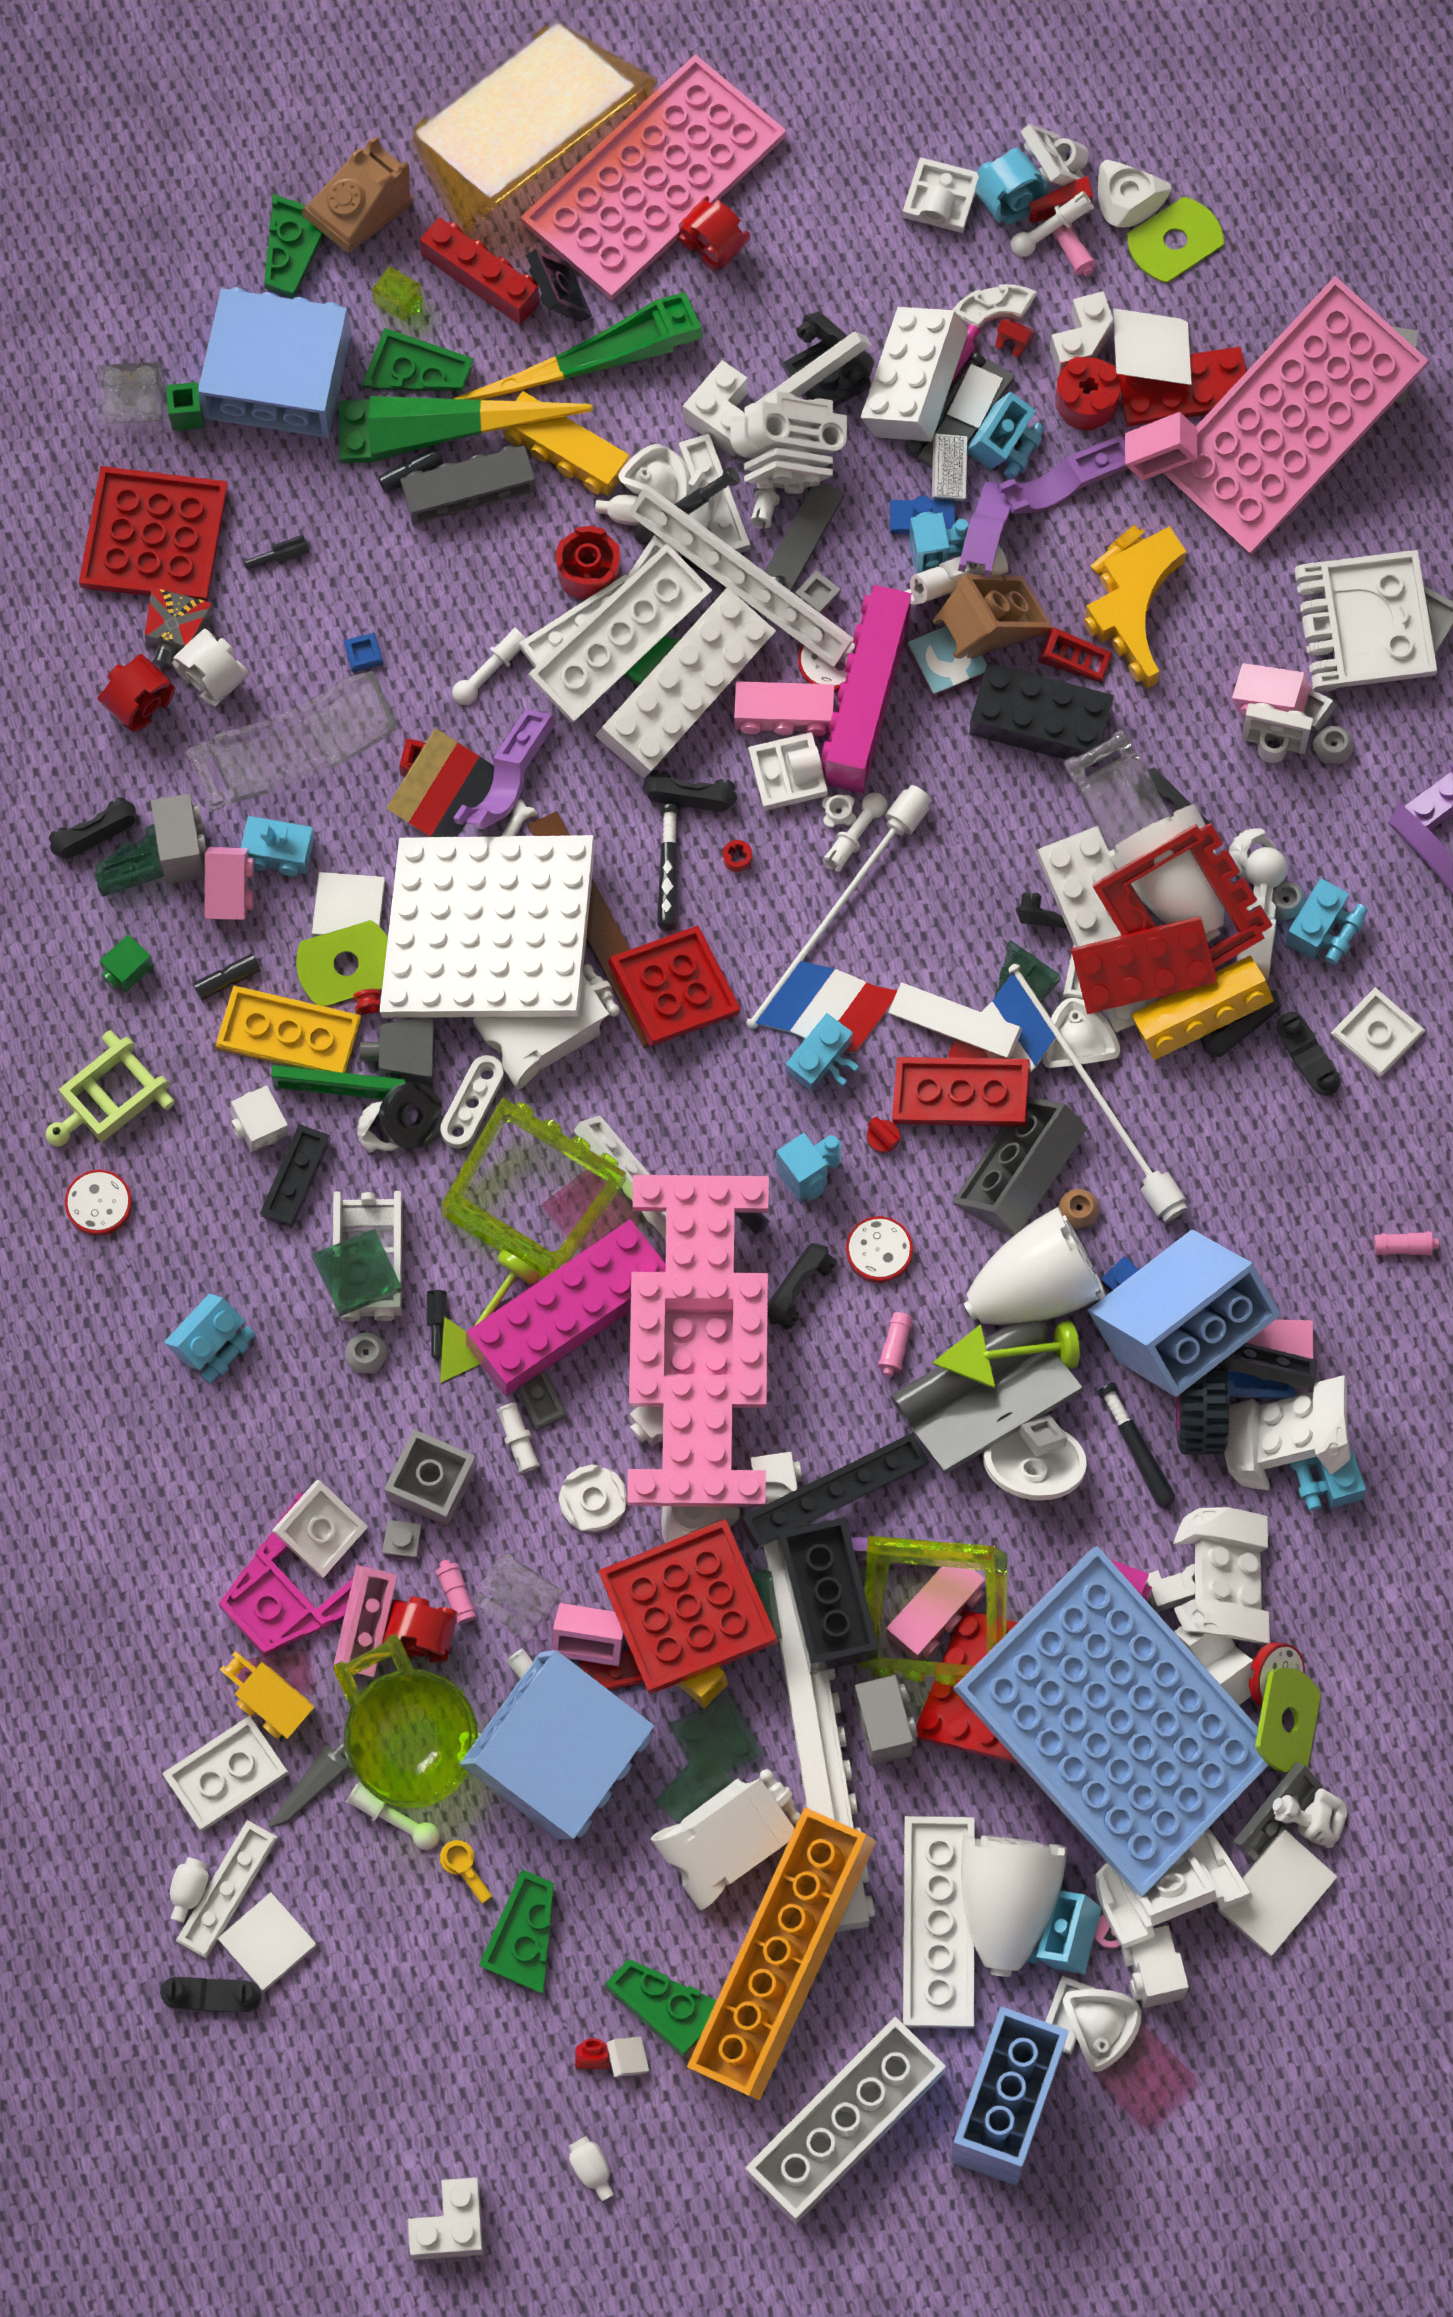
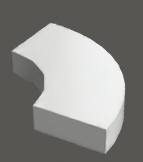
(995, 303)

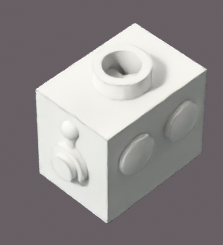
(258, 1119)

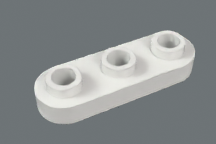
(475, 1088)

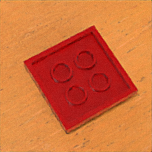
(674, 985)

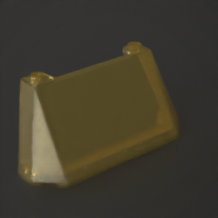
(523, 120)

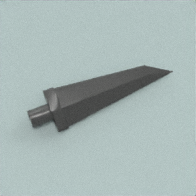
(321, 1773)

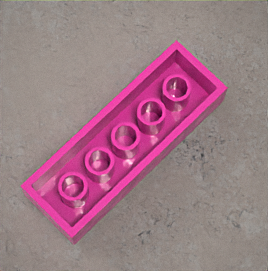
(866, 688)
(562, 1309)

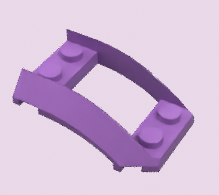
(1418, 820)

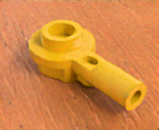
(1126, 540)
(458, 1859)

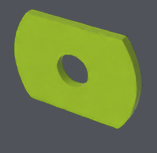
(1185, 215)
(317, 958)
(1299, 1693)

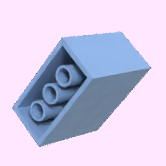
(275, 362)
(1184, 1312)
(558, 1745)
(1008, 2096)

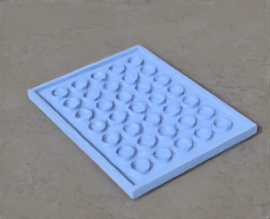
(1115, 1720)

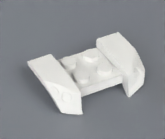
(1288, 1433)
(1225, 1574)
(1193, 1881)

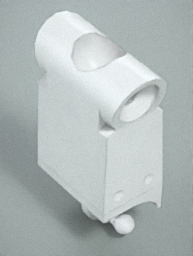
(537, 1042)
(728, 1835)

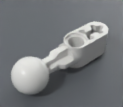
(1265, 870)

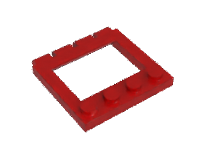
(1132, 916)

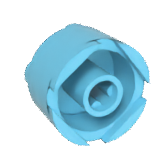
(1010, 186)

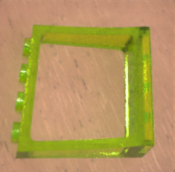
(501, 1235)
(889, 1550)

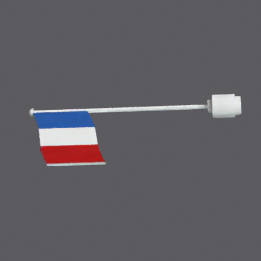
(813, 990)
(1020, 1007)

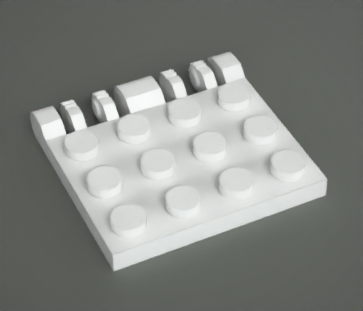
(1372, 617)

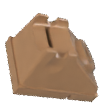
(361, 197)
(992, 614)

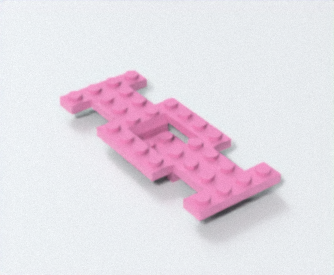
(711, 1339)

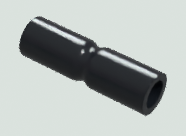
(425, 462)
(229, 975)

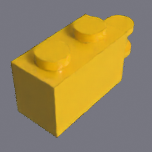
(268, 1697)

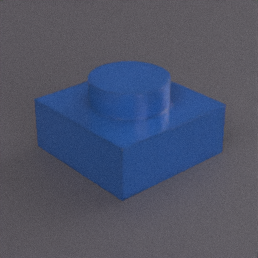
(1119, 1273)

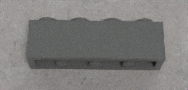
(468, 484)

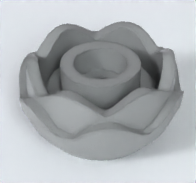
(1333, 754)
(1296, 896)
(366, 1363)

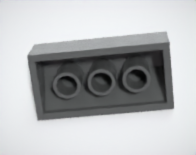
(1021, 1166)

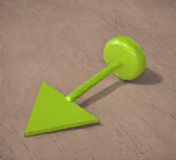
(455, 1354)
(971, 1357)

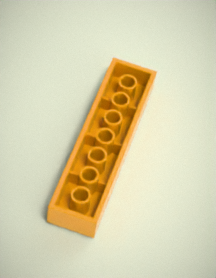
(782, 1953)

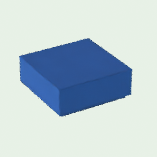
(363, 652)

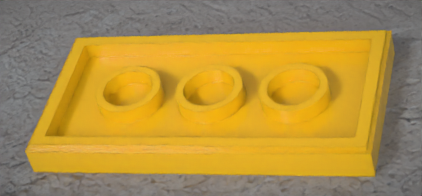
(287, 1031)

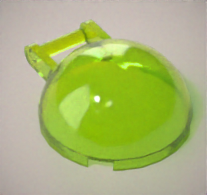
(405, 1730)

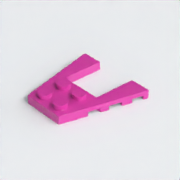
(272, 1607)

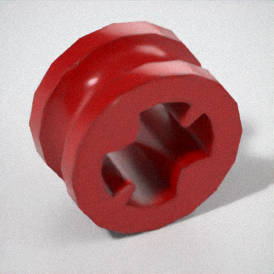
(747, 854)
(368, 1001)

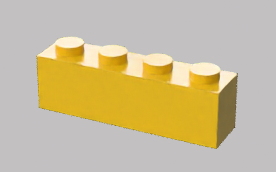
(571, 449)
(1202, 1009)

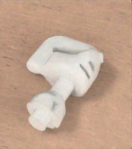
(1315, 1821)

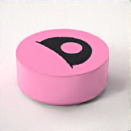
(1104, 1935)

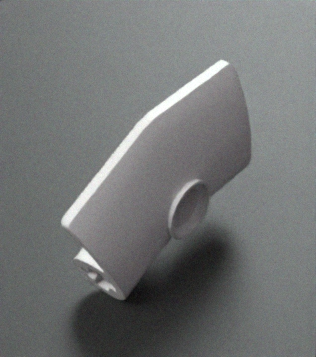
(943, 579)

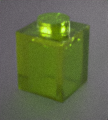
(398, 294)

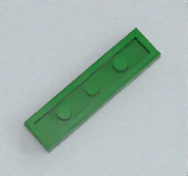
(332, 1082)

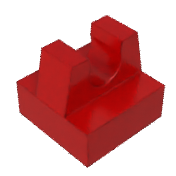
(1016, 332)

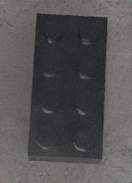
(1039, 713)
(827, 1595)

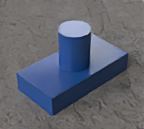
(903, 510)
(1249, 1386)

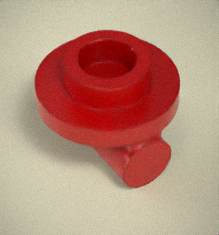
(882, 1135)
(592, 2055)

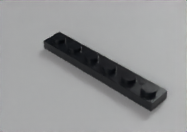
(834, 1490)

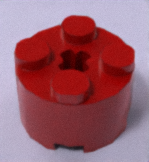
(712, 233)
(1091, 377)
(584, 546)
(136, 692)
(422, 1628)

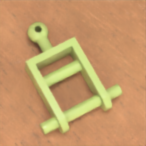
(119, 1050)

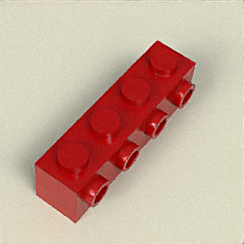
(479, 270)

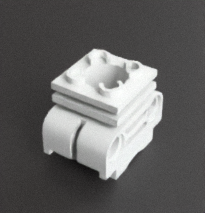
(788, 441)

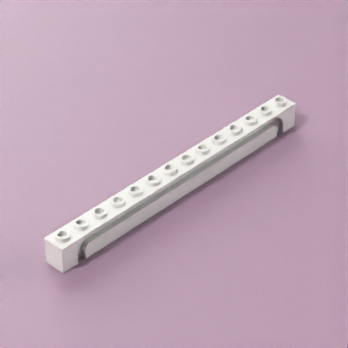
(811, 1699)

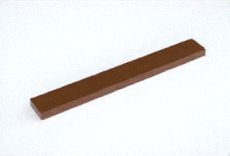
(602, 931)

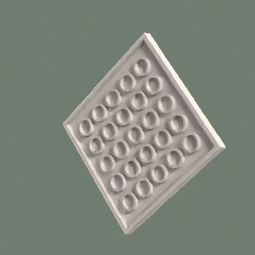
(488, 927)

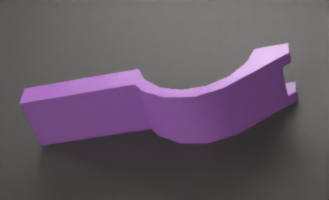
(1066, 478)
(985, 529)
(509, 770)

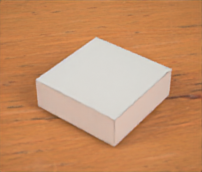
(627, 2056)

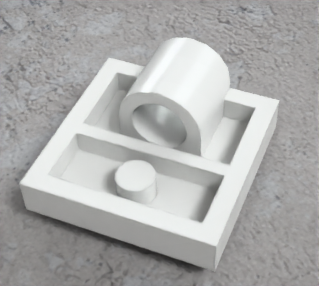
(1052, 155)
(940, 195)
(1267, 724)
(788, 771)

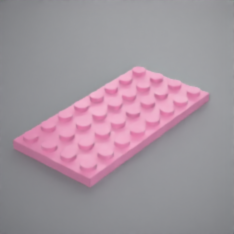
(644, 178)
(1296, 414)

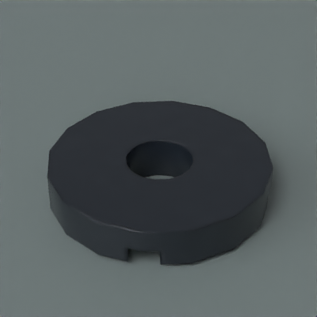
(393, 1115)

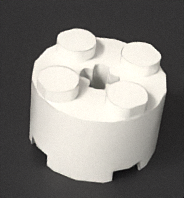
(209, 667)

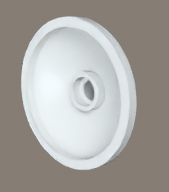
(1035, 1477)

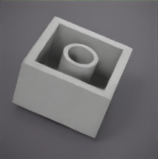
(179, 838)
(430, 1477)
(883, 1719)

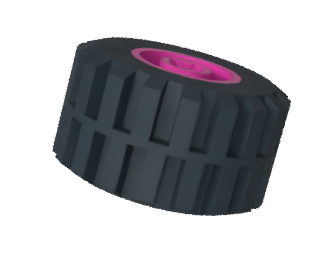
(1204, 1415)

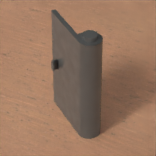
(964, 1417)

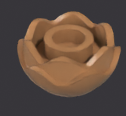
(1090, 1208)

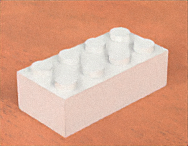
(914, 374)

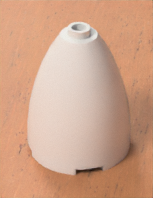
(1179, 886)
(1035, 1276)
(1009, 1896)

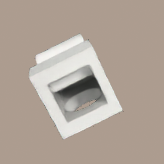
(1172, 1589)

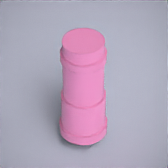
(1074, 250)
(1405, 1244)
(894, 1348)
(455, 1590)

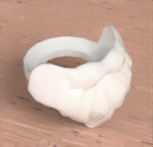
(1241, 844)
(367, 1138)

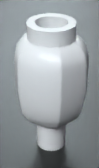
(618, 508)
(187, 1887)
(591, 2166)

